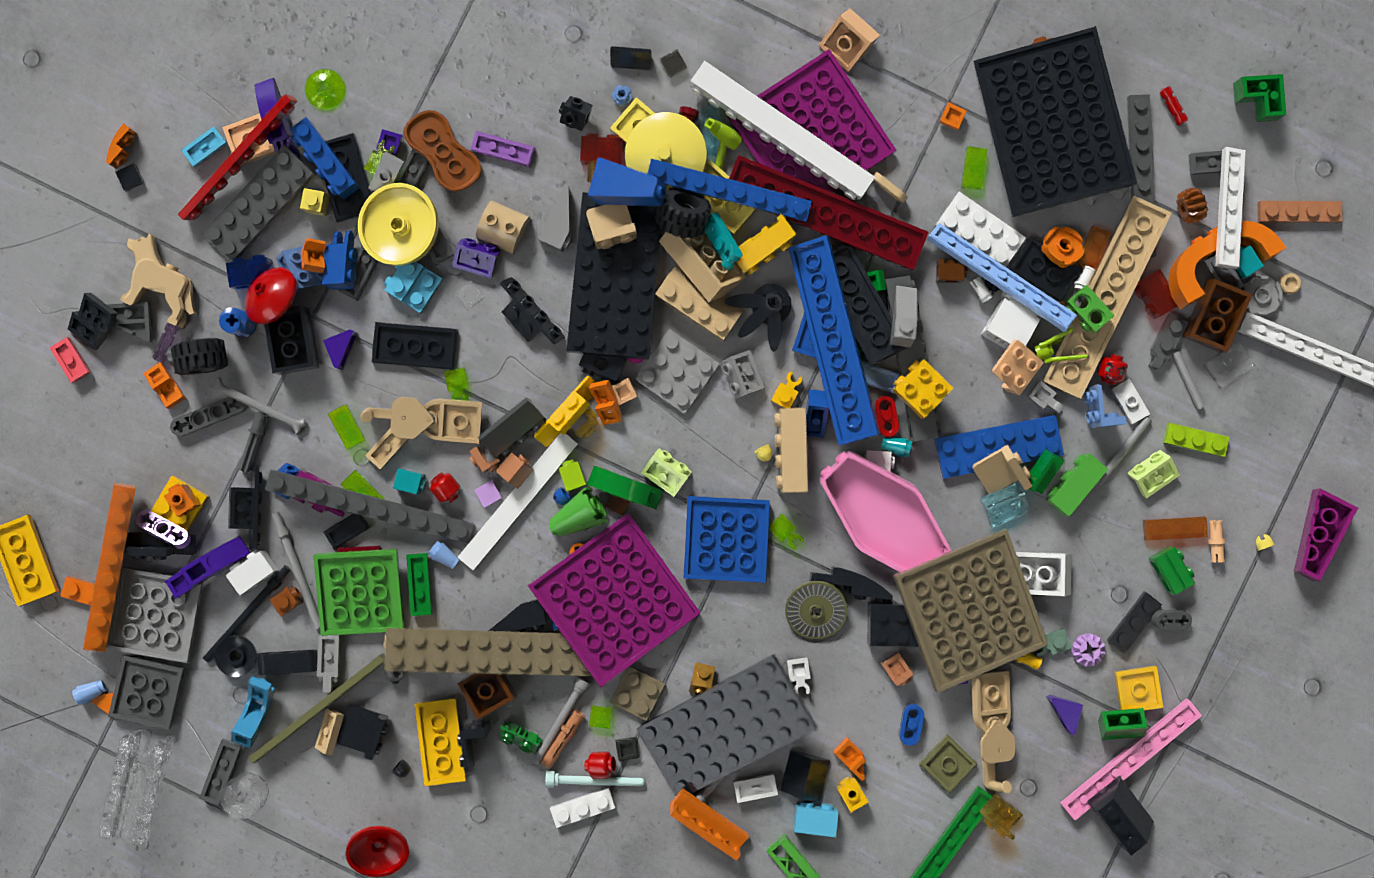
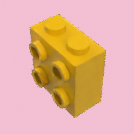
(922, 388)

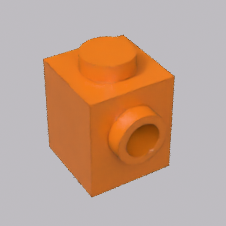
(181, 500)

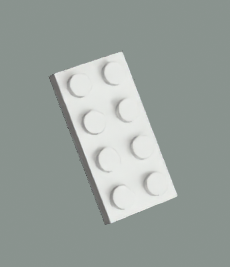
(981, 229)

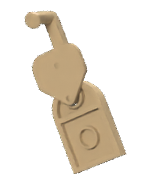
(453, 419)
(992, 717)

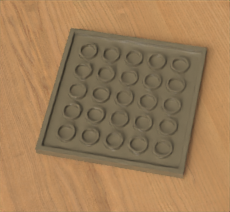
(970, 610)

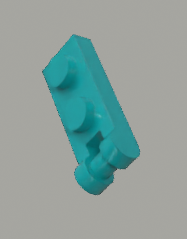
(723, 241)

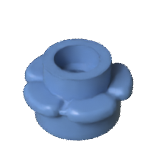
(622, 100)

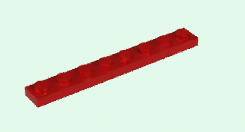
(243, 152)

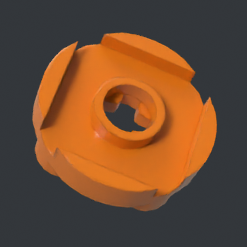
(1056, 253)

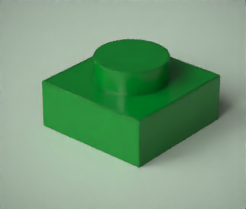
(877, 279)

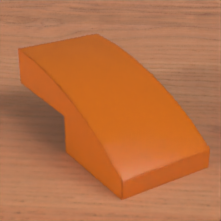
(164, 385)
(607, 403)

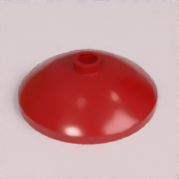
(270, 295)
(377, 851)

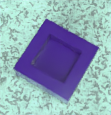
(390, 139)

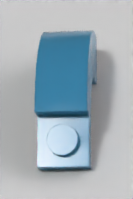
(254, 712)

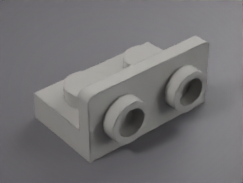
(742, 374)

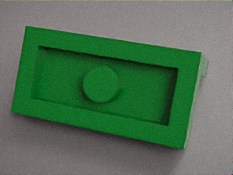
(1044, 471)

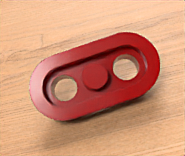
(886, 416)

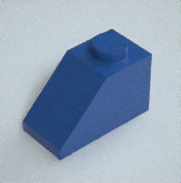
(816, 413)

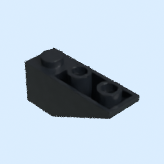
(524, 616)

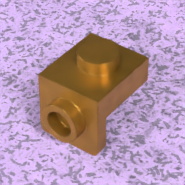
(701, 678)

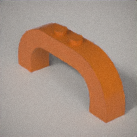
(1182, 277)

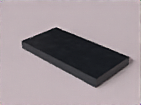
(348, 152)
(414, 346)

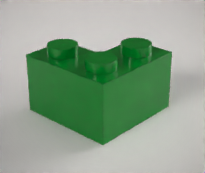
(1266, 92)

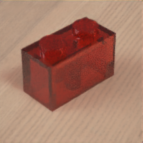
(601, 147)
(1155, 294)

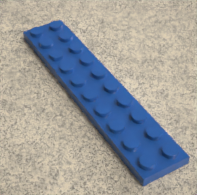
(834, 341)

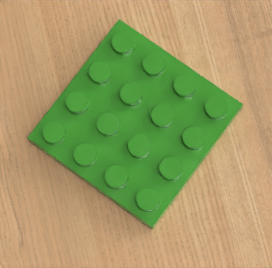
(358, 591)

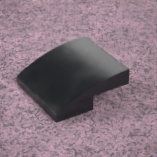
(92, 321)

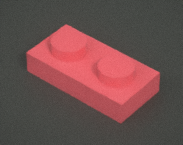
(70, 360)

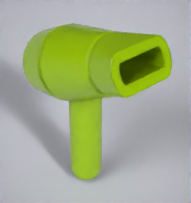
(726, 135)

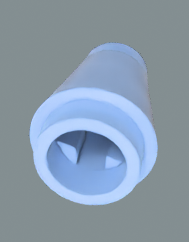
(443, 555)
(86, 693)

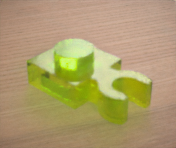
(376, 156)
(457, 381)
(783, 529)

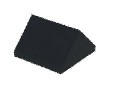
(805, 776)

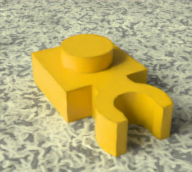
(786, 394)

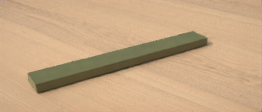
(318, 708)

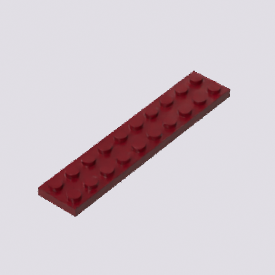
(839, 216)

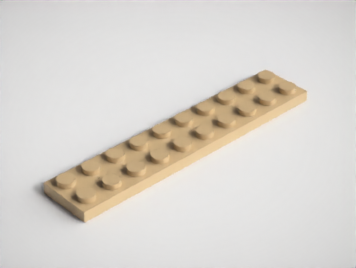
(1114, 286)

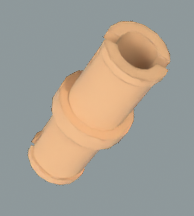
(1216, 541)

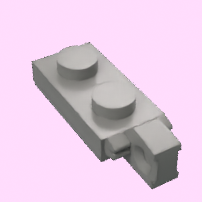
(328, 660)

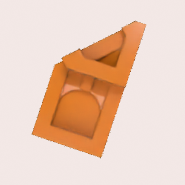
(851, 756)

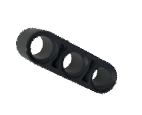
(287, 662)

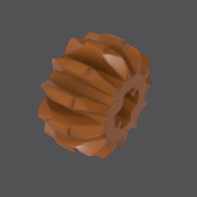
(1192, 205)

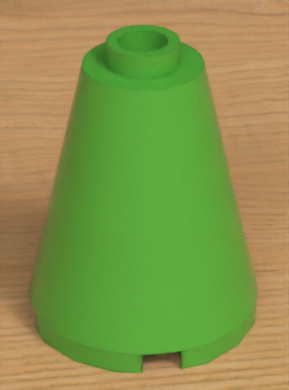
(579, 514)

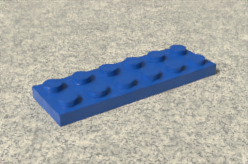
(1027, 438)

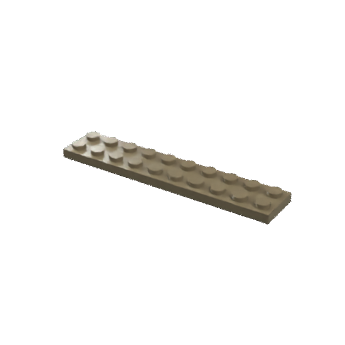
(480, 652)

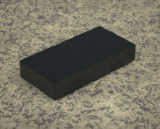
(346, 530)

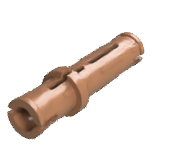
(567, 732)

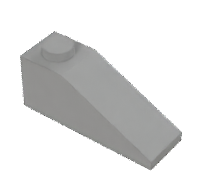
(558, 226)
(904, 316)

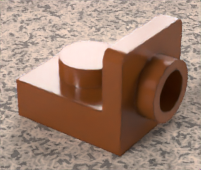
(286, 600)

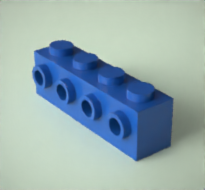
(324, 157)

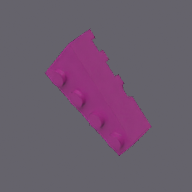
(1322, 533)

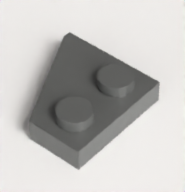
(134, 319)

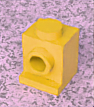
(850, 784)

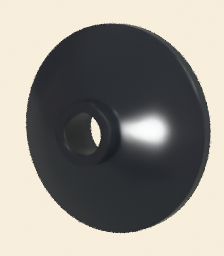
(226, 658)

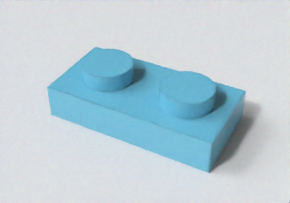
(204, 147)

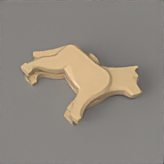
(154, 276)

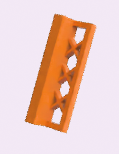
(708, 823)

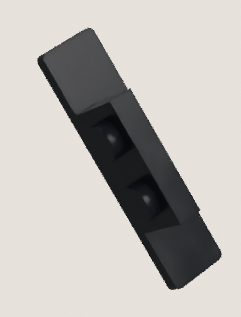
(526, 315)
(244, 508)
(144, 544)

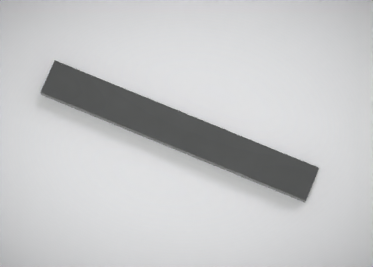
(410, 174)

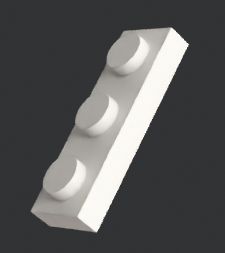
(582, 807)

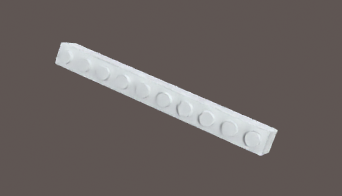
(781, 131)

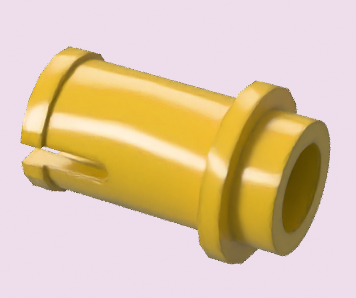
(1030, 660)

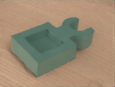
(1057, 642)

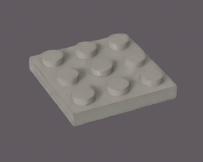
(677, 371)

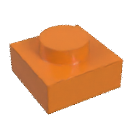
(952, 116)

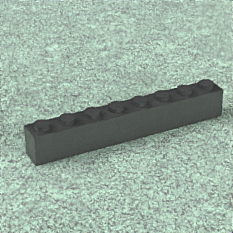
(919, 428)

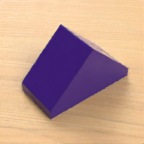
(340, 347)
(1067, 712)

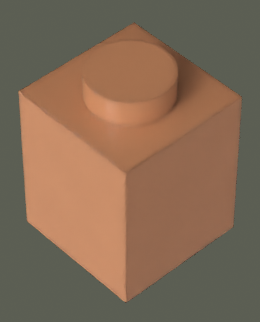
(515, 469)

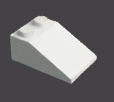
(1046, 572)

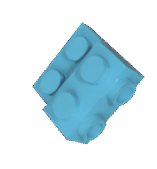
(413, 285)

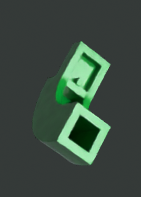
(624, 487)

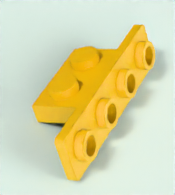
(566, 413)

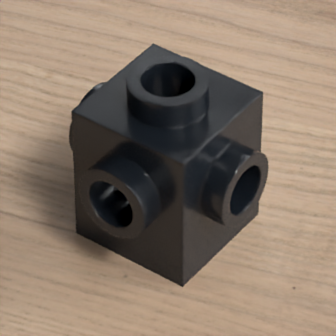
(575, 113)

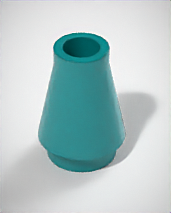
(898, 446)

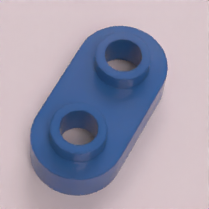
(911, 723)

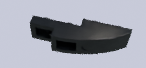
(859, 584)

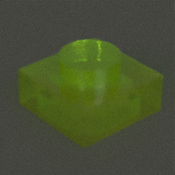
(600, 716)

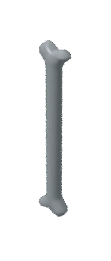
(294, 423)

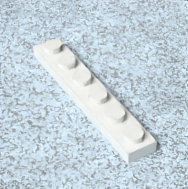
(1230, 208)

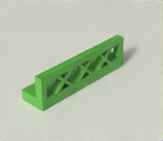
(796, 856)

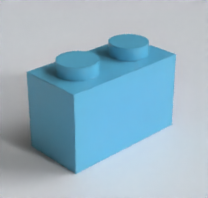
(815, 819)

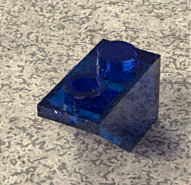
(243, 272)

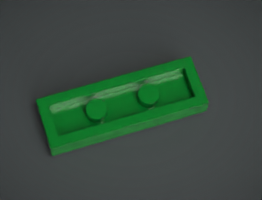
(419, 584)

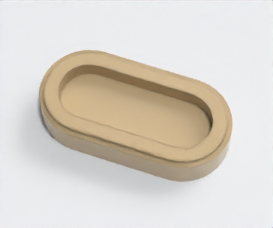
(890, 188)

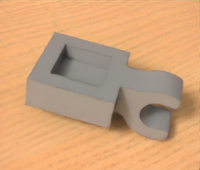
(1043, 396)

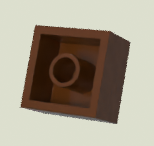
(486, 692)

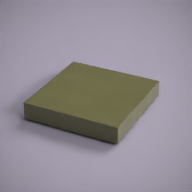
(948, 763)

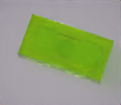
(974, 168)
(346, 427)
(358, 483)

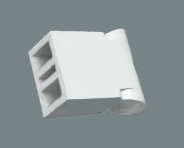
(1010, 322)

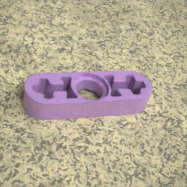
(167, 536)

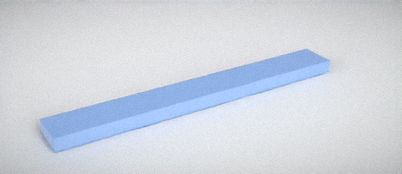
(1001, 277)

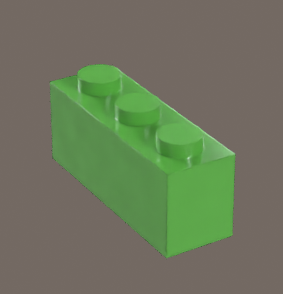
(1076, 484)

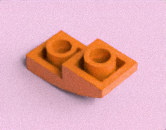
(116, 153)

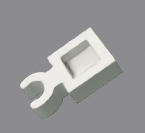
(799, 672)

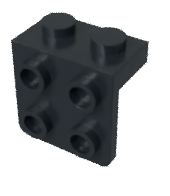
(476, 729)
(363, 730)

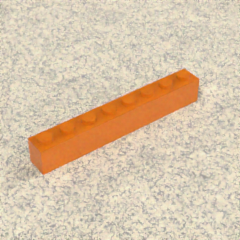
(109, 567)

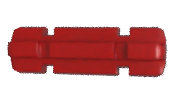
(1173, 105)

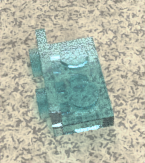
(1005, 505)

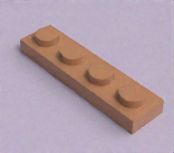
(1300, 211)

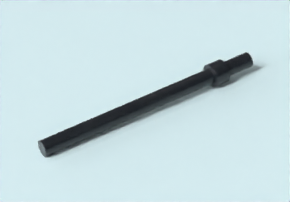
(272, 584)

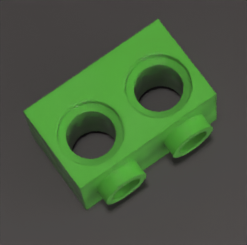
(1093, 305)

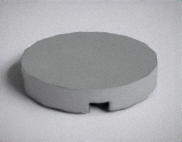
(1266, 295)

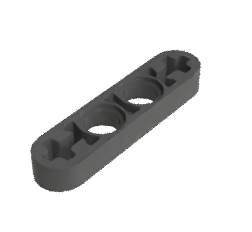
(210, 418)

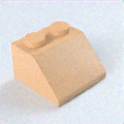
(849, 39)

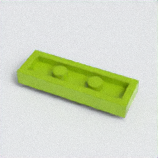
(1196, 439)

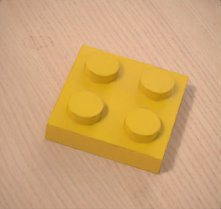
(163, 509)
(1139, 688)

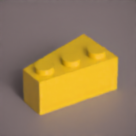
(765, 244)

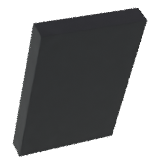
(1041, 272)

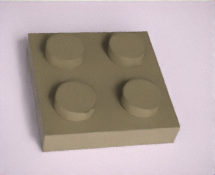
(637, 692)

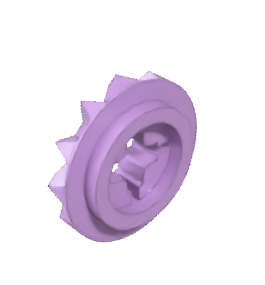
(1080, 645)

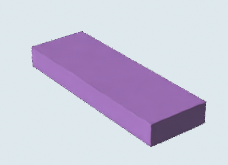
(502, 149)

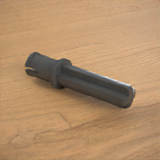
(253, 441)

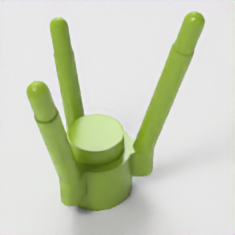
(1045, 350)

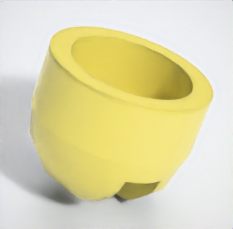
(764, 453)
(1263, 544)

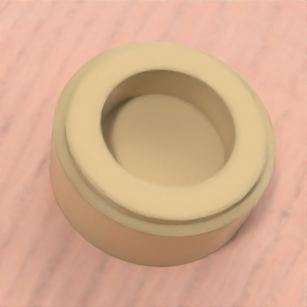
(1290, 283)

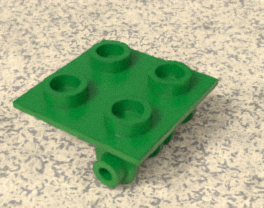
(527, 745)

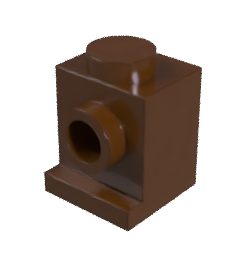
(950, 271)

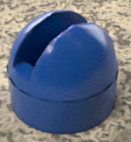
(561, 496)

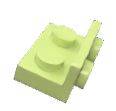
(666, 472)
(1154, 473)

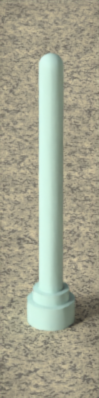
(554, 779)

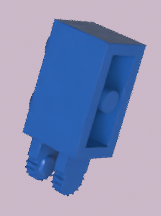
(340, 262)

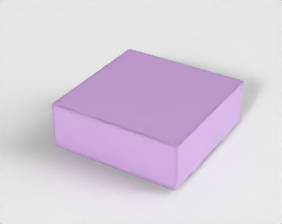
(488, 493)

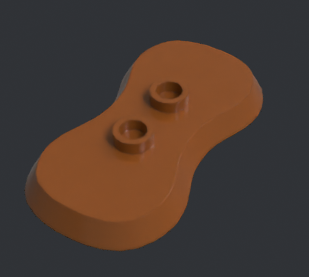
(433, 138)

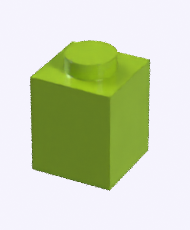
(572, 475)

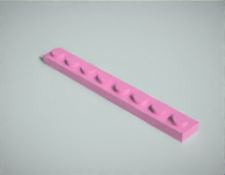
(1133, 756)

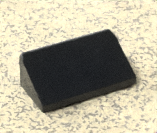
(630, 58)

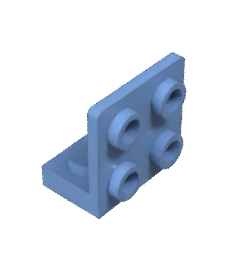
(291, 260)
(1095, 414)

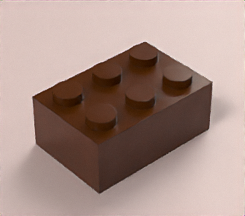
(1217, 315)

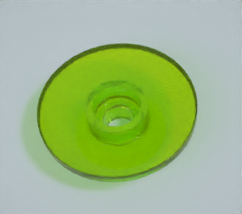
(327, 98)

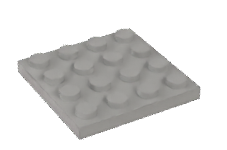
(150, 619)

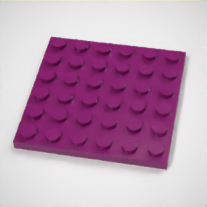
(828, 107)
(614, 599)

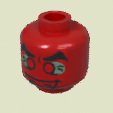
(1112, 369)

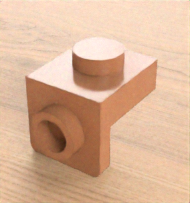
(480, 460)
(897, 669)

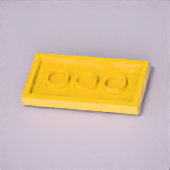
(25, 561)
(437, 734)

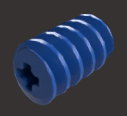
(236, 322)

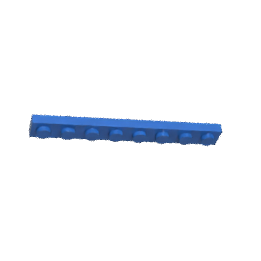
(730, 190)

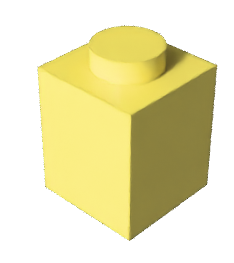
(314, 202)

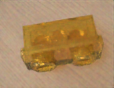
(1001, 815)

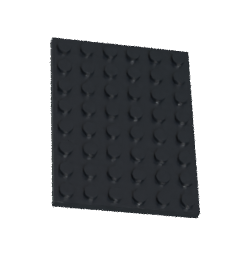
(1055, 122)

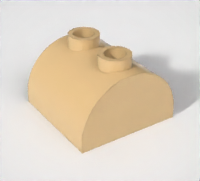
(502, 226)

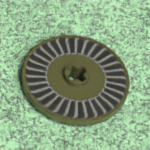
(806, 621)

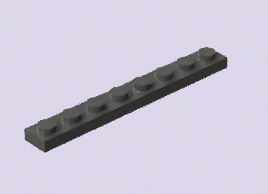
(1141, 147)

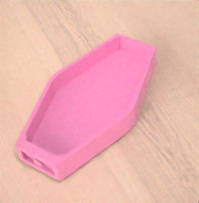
(883, 512)

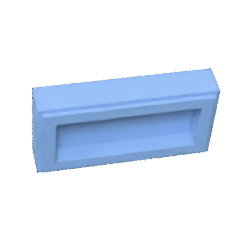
(879, 377)

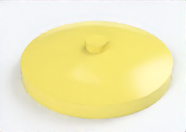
(666, 139)
(398, 224)

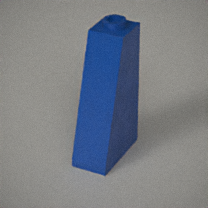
(624, 186)

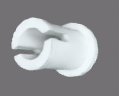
(1084, 278)
(981, 289)

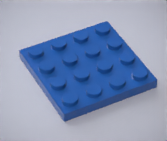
(726, 539)

